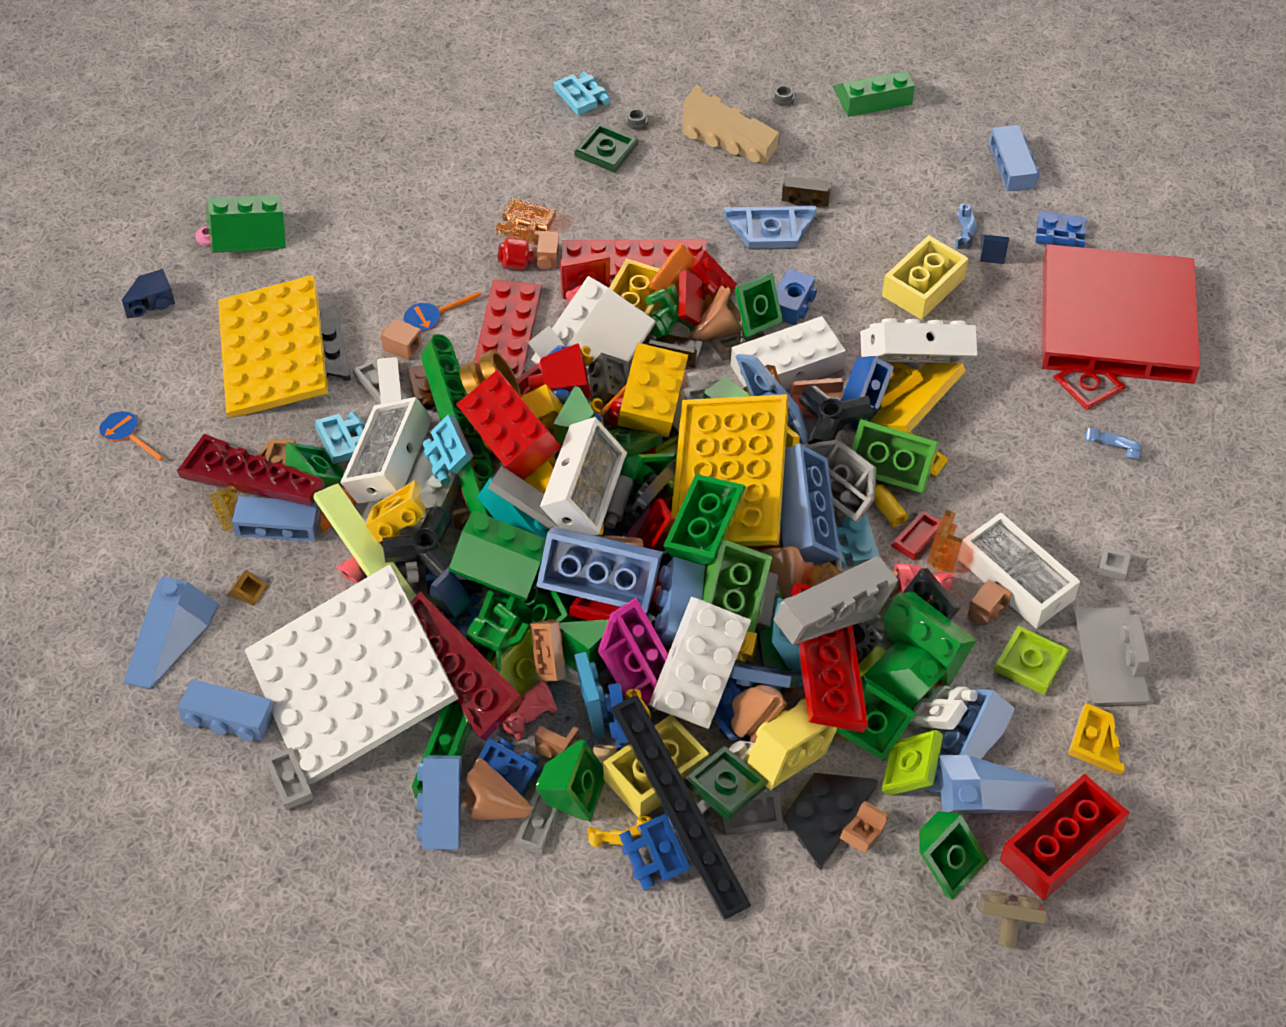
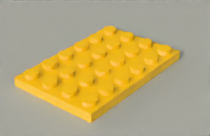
(272, 347)
(741, 444)

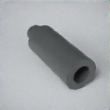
(618, 501)

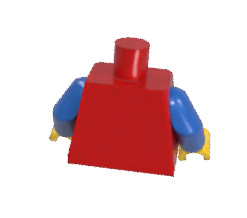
(563, 371)

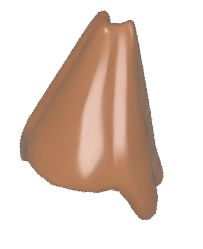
(719, 319)
(790, 567)
(754, 708)
(492, 796)

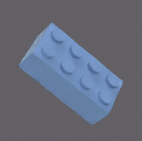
(808, 506)
(598, 568)

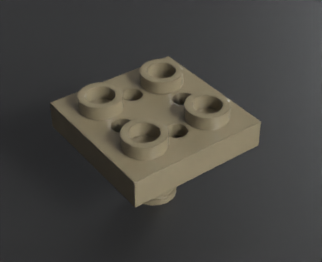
(1011, 912)

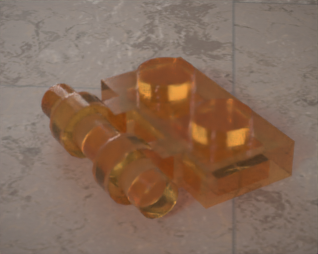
(527, 215)

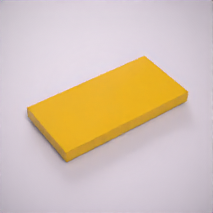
(915, 404)

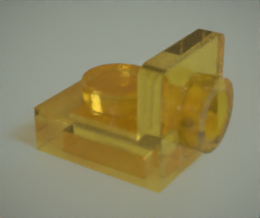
(222, 504)

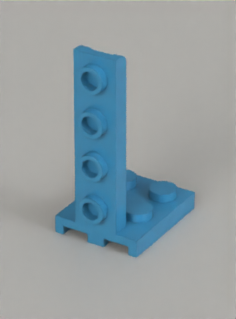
(593, 695)

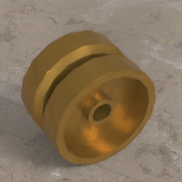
(475, 373)

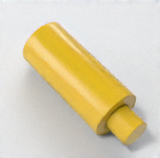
(889, 506)

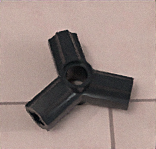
(832, 413)
(430, 533)

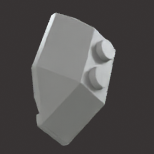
(850, 477)

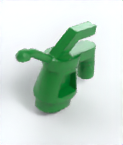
(667, 315)
(490, 635)

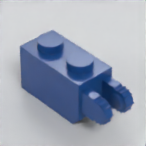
(868, 378)

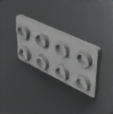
(1113, 655)

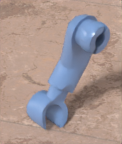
(968, 223)
(1133, 447)

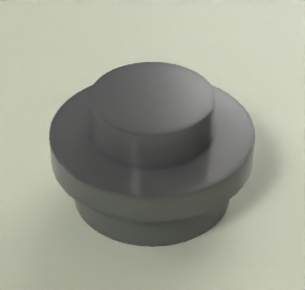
(783, 95)
(636, 119)

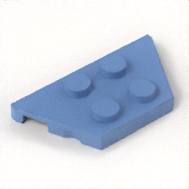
(770, 225)
(747, 674)

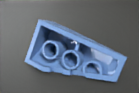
(762, 383)
(172, 622)
(978, 729)
(984, 787)

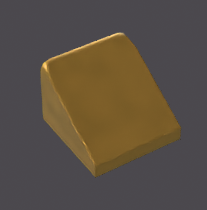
(247, 588)

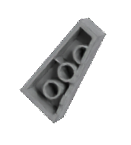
(837, 602)

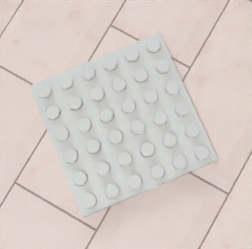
(350, 674)

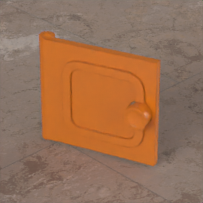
(668, 274)

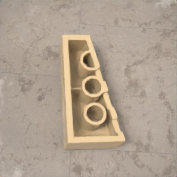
(727, 128)

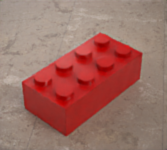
(509, 426)
(1064, 836)

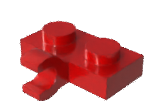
(712, 274)

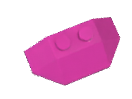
(633, 650)

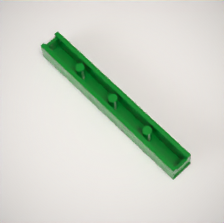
(452, 725)

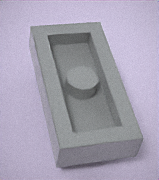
(288, 778)

